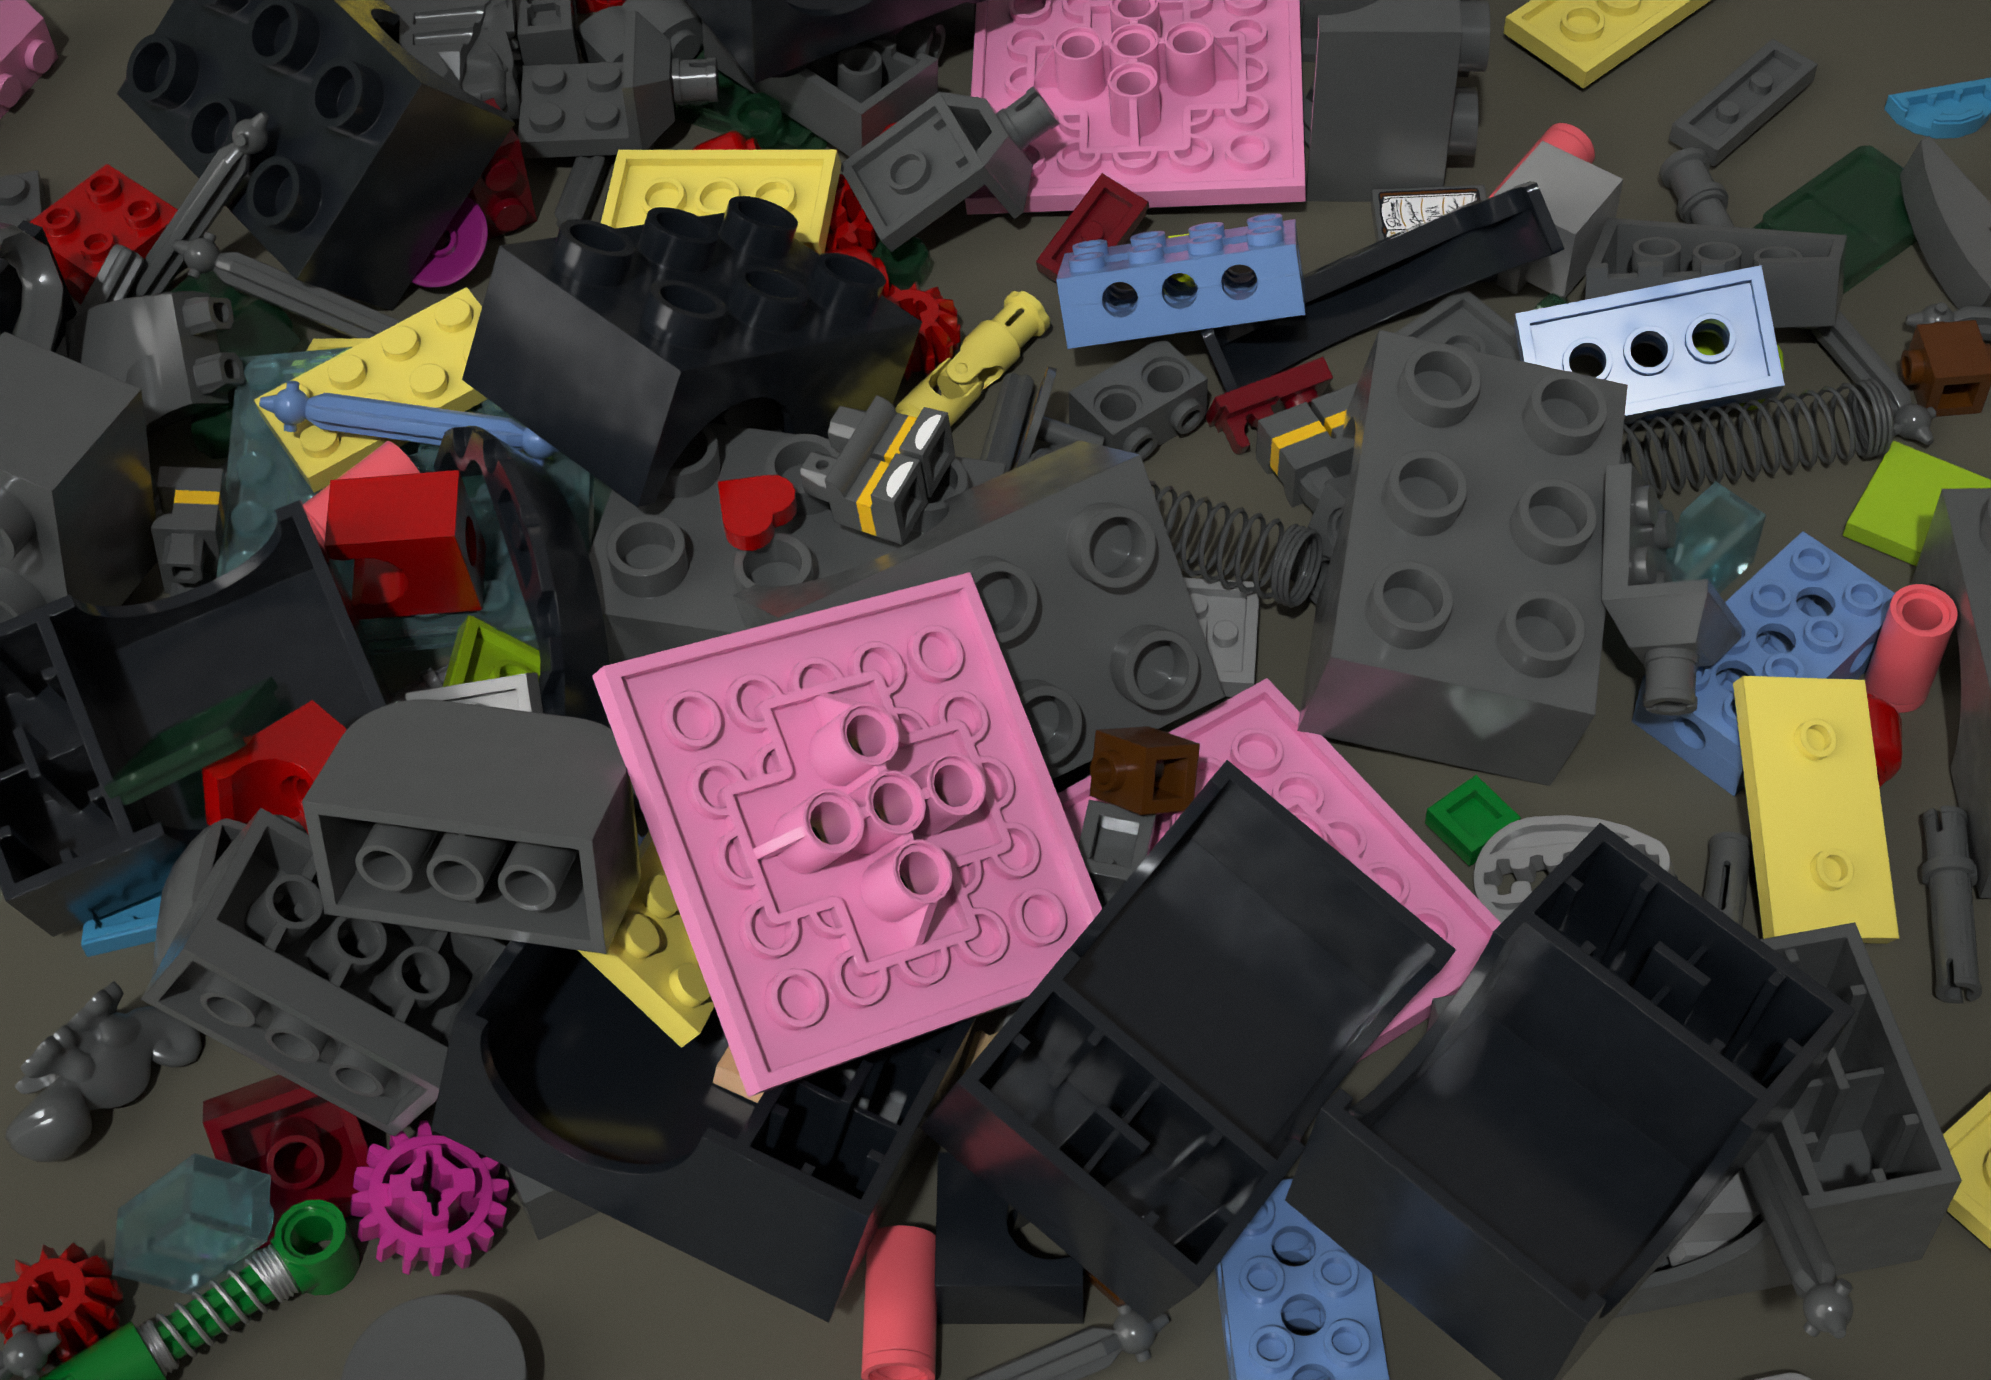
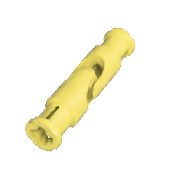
(981, 360)

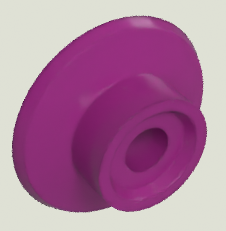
(466, 247)

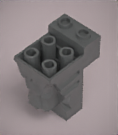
(440, 38)

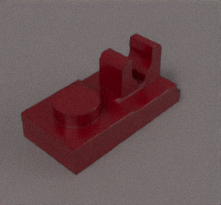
(1104, 213)
(1266, 397)

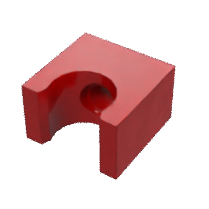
(410, 543)
(272, 768)

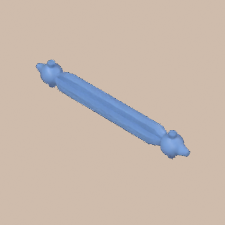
(395, 419)

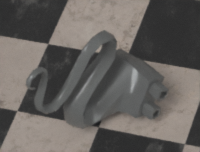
(149, 341)

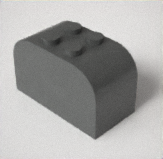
(477, 824)

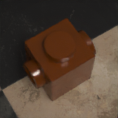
(1948, 367)
(1144, 769)

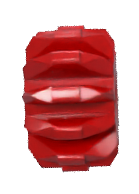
(939, 327)
(71, 1280)

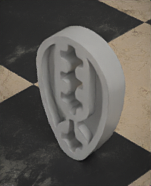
(1542, 845)

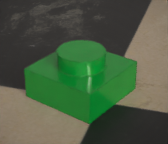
(1469, 818)

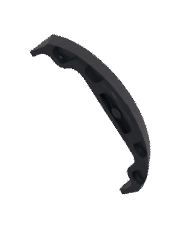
(1390, 279)
(548, 566)

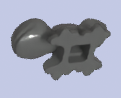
(91, 1065)

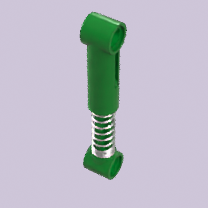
(271, 1275)

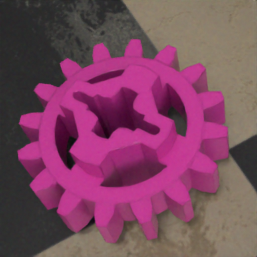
(459, 1186)

